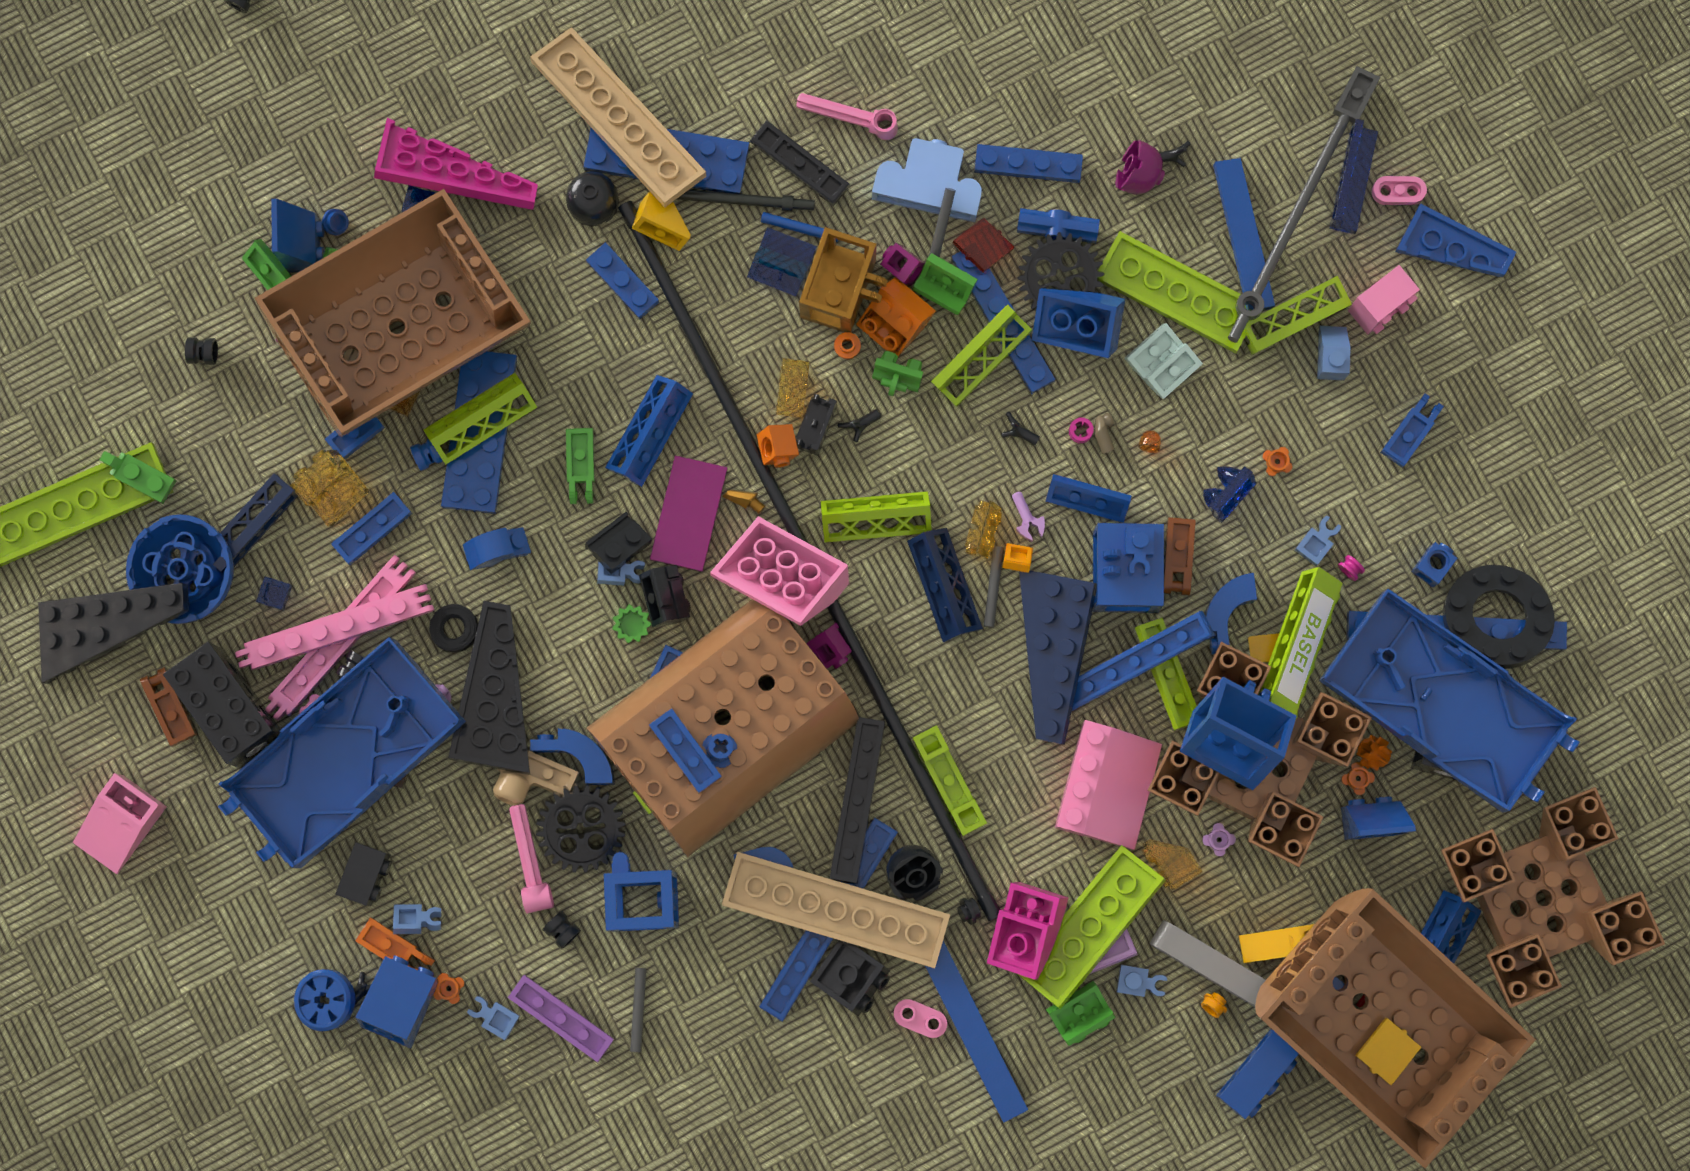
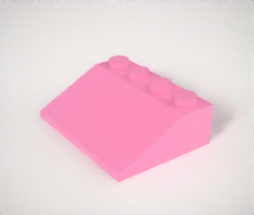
(782, 572)
(1108, 785)

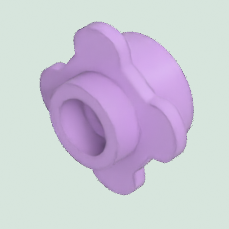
(1211, 839)

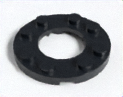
(1524, 590)

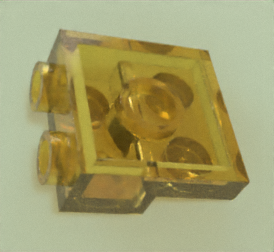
(329, 486)

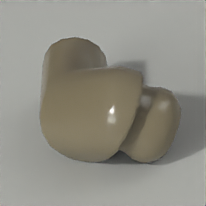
(1101, 432)

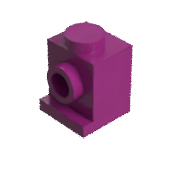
(892, 262)
(830, 647)

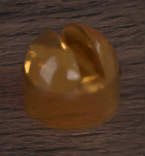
(1150, 442)

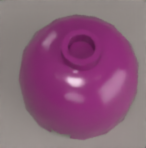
(1141, 169)

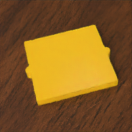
(1388, 1051)

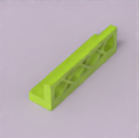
(1300, 324)
(974, 348)
(476, 410)
(874, 508)
(1170, 680)

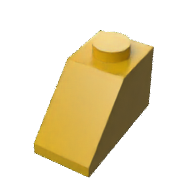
(661, 222)

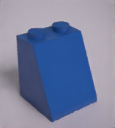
(397, 1001)

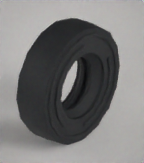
(437, 628)

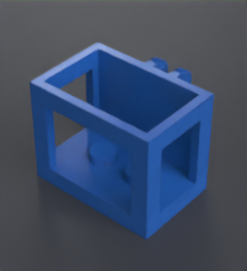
(1115, 586)
(1237, 731)
(623, 877)

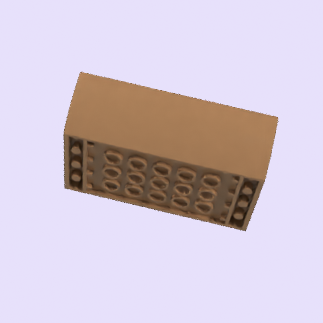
(1415, 986)

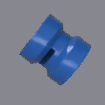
(425, 455)

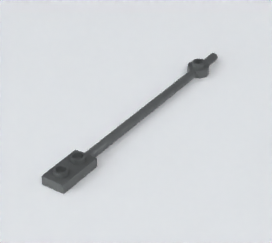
(1348, 109)

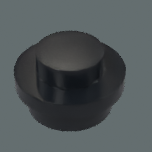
(969, 910)

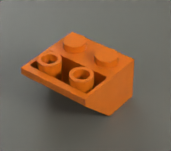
(896, 318)

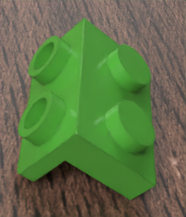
(945, 284)
(1081, 1014)

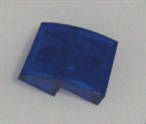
(782, 261)

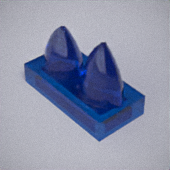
(1237, 486)

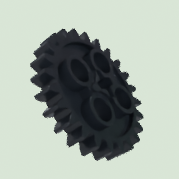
(1053, 252)
(577, 803)

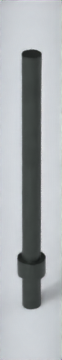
(786, 202)

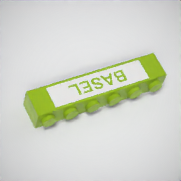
(1301, 638)

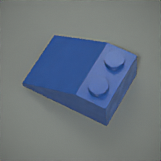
(295, 236)
(1079, 321)
(1375, 819)

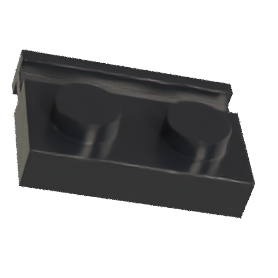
(618, 542)

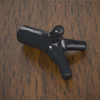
(1173, 155)
(861, 423)
(1020, 431)
(361, 988)

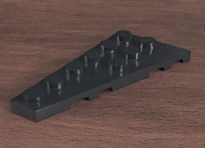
(492, 698)

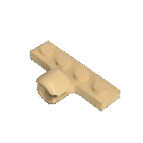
(544, 773)

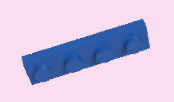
(1028, 163)

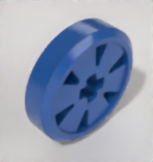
(340, 995)

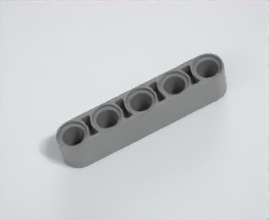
(1207, 962)

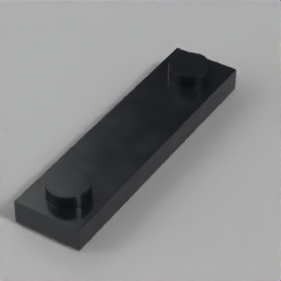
(799, 163)

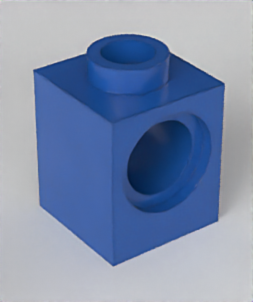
(1429, 574)

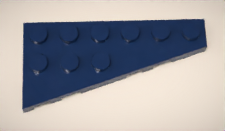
(1056, 632)

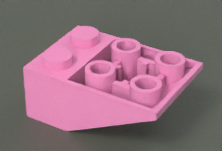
(118, 822)

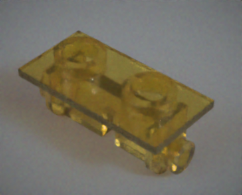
(988, 517)

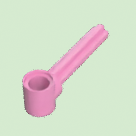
(851, 115)
(535, 895)

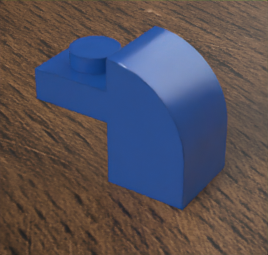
(496, 546)

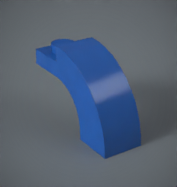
(1232, 595)
(593, 759)

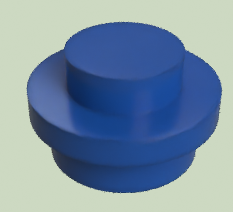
(335, 222)

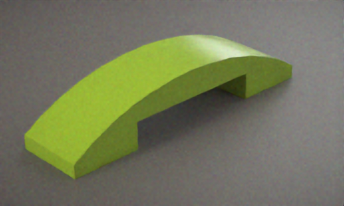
(949, 780)

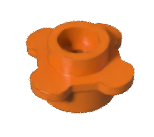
(1280, 454)
(1350, 778)
(455, 984)

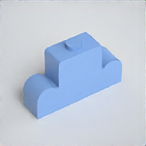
(922, 183)

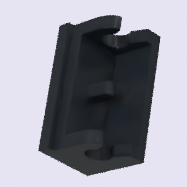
(815, 424)

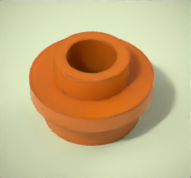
(847, 353)

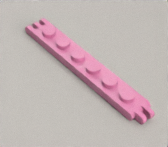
(335, 628)
(320, 662)

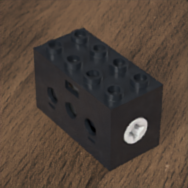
(223, 704)

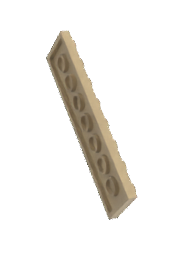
(618, 117)
(836, 910)

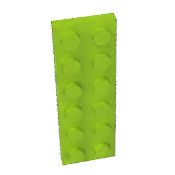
(1172, 289)
(1096, 924)

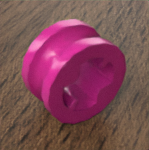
(1078, 439)
(1351, 568)

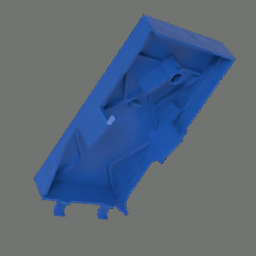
(1448, 702)

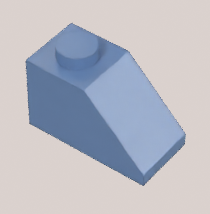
(1333, 353)

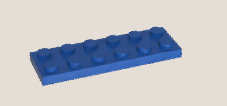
(719, 157)
(475, 476)

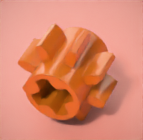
(1374, 752)

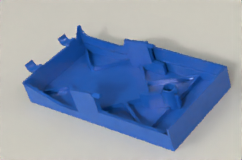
(342, 754)

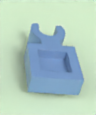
(1316, 543)
(619, 575)
(410, 919)
(1136, 981)
(497, 1020)

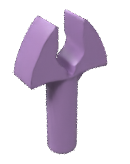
(1027, 518)

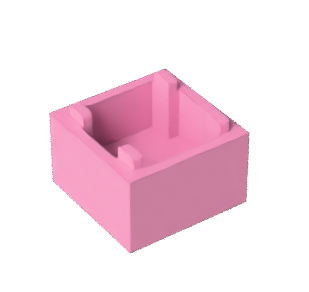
(1384, 300)

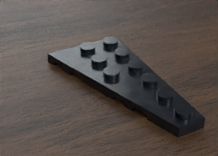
(96, 624)

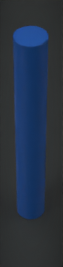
(792, 225)

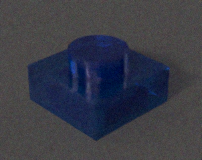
(274, 593)

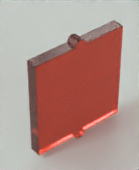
(983, 245)

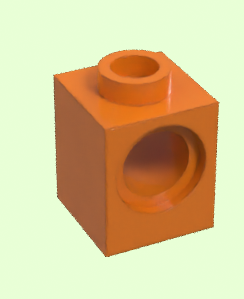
(777, 445)

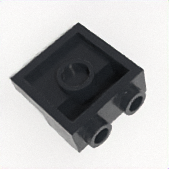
(851, 977)

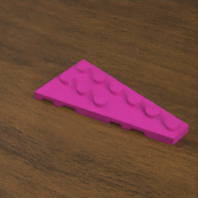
(438, 166)

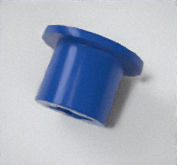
(718, 753)

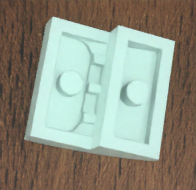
(1163, 361)

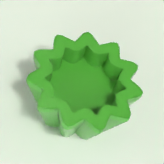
(631, 623)

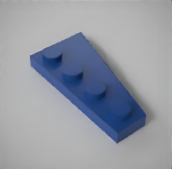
(1451, 243)

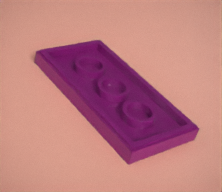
(688, 513)

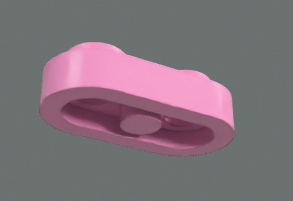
(1397, 190)
(920, 1018)

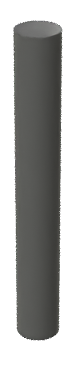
(942, 221)
(993, 587)
(638, 1010)

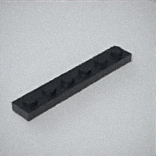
(857, 800)

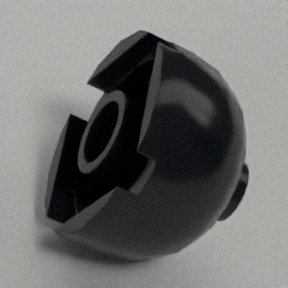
(592, 198)
(913, 872)

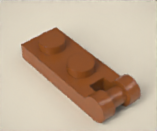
(1179, 554)
(168, 709)

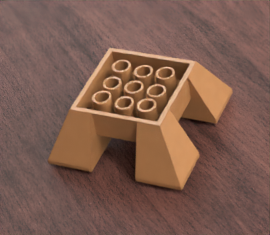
(1278, 824)
(1524, 942)

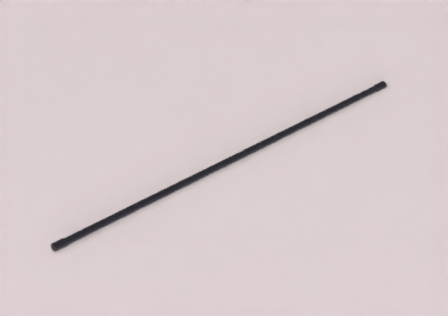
(984, 896)

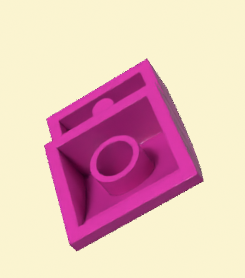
(1026, 929)

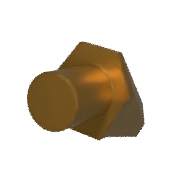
(745, 499)

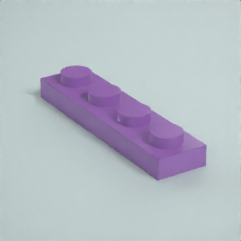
(561, 1018)

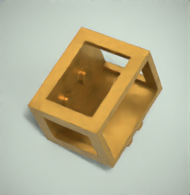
(839, 282)

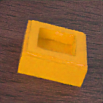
(1017, 557)

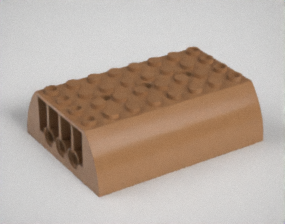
(383, 280)
(772, 728)

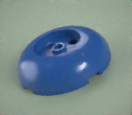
(152, 562)

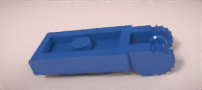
(1410, 433)

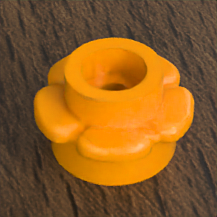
(1214, 1004)

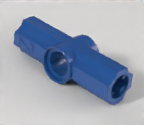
(1056, 221)

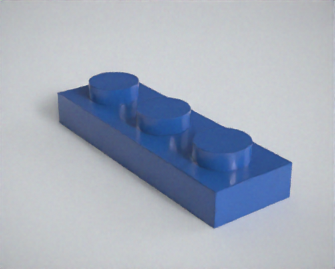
(622, 280)
(1088, 498)
(371, 528)
(685, 751)

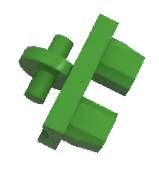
(897, 376)

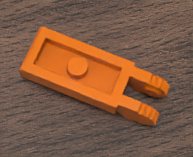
(384, 943)

